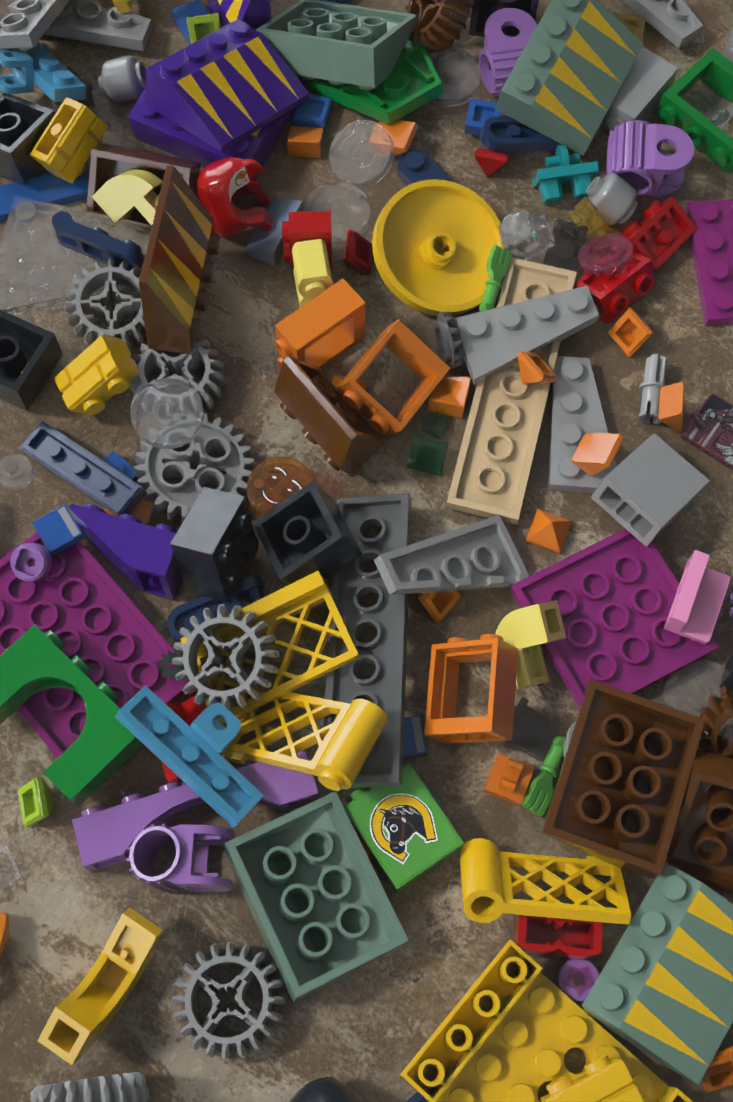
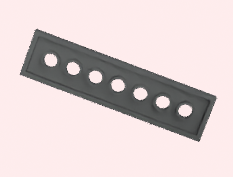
(390, 619)

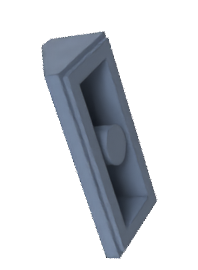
(268, 245)

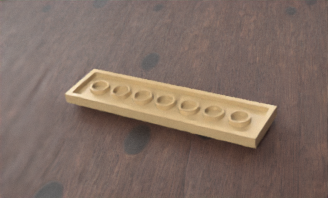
(506, 414)

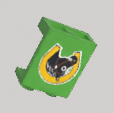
(403, 828)

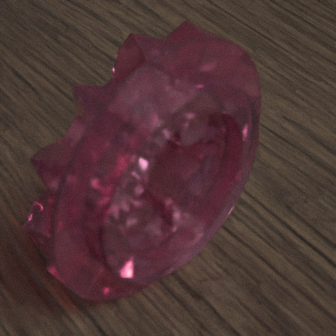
(595, 254)

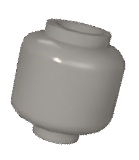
(123, 79)
(613, 198)

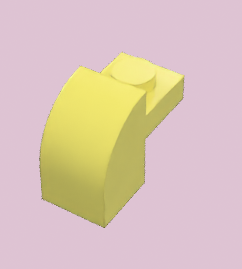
(129, 191)
(526, 630)

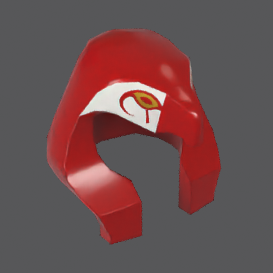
(224, 182)

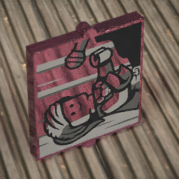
(712, 430)

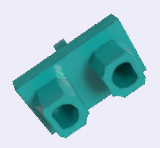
(550, 179)

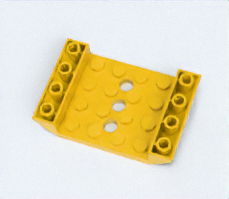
(513, 1038)

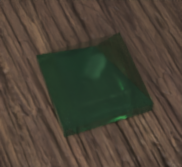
(427, 454)

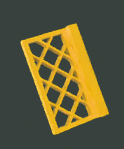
(274, 609)

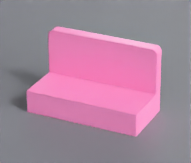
(697, 600)

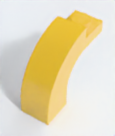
(103, 991)

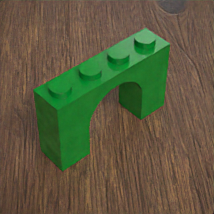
(104, 743)

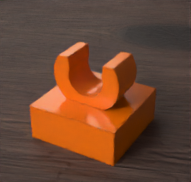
(509, 779)

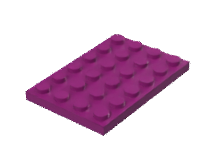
(95, 624)

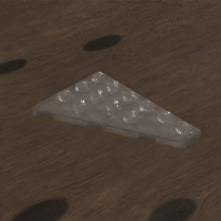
(35, 265)

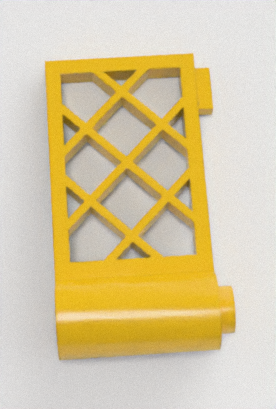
(341, 744)
(491, 883)

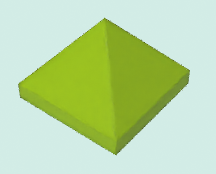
(202, 26)
(35, 801)

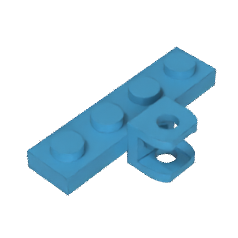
(41, 68)
(193, 751)

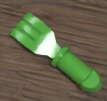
(497, 269)
(541, 788)

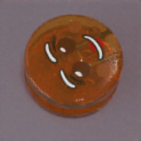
(275, 482)

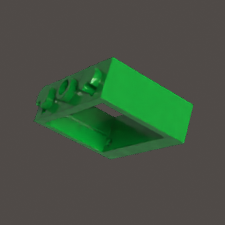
(717, 74)

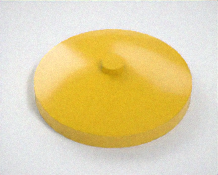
(436, 246)

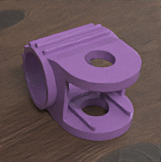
(503, 51)
(637, 157)
(190, 843)

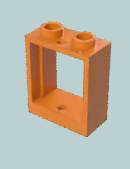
(322, 327)
(415, 356)
(443, 687)

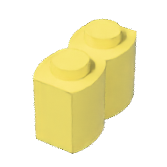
(311, 269)

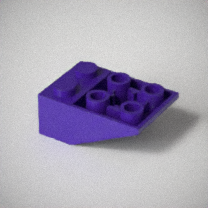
(133, 548)

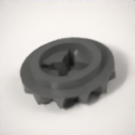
(448, 340)

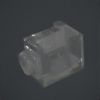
(521, 226)

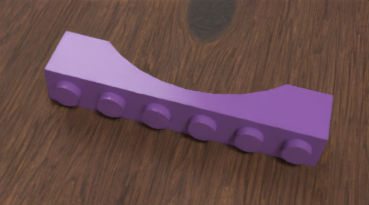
(108, 832)

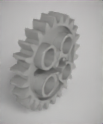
(181, 496)

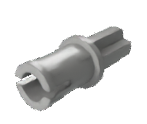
(650, 389)

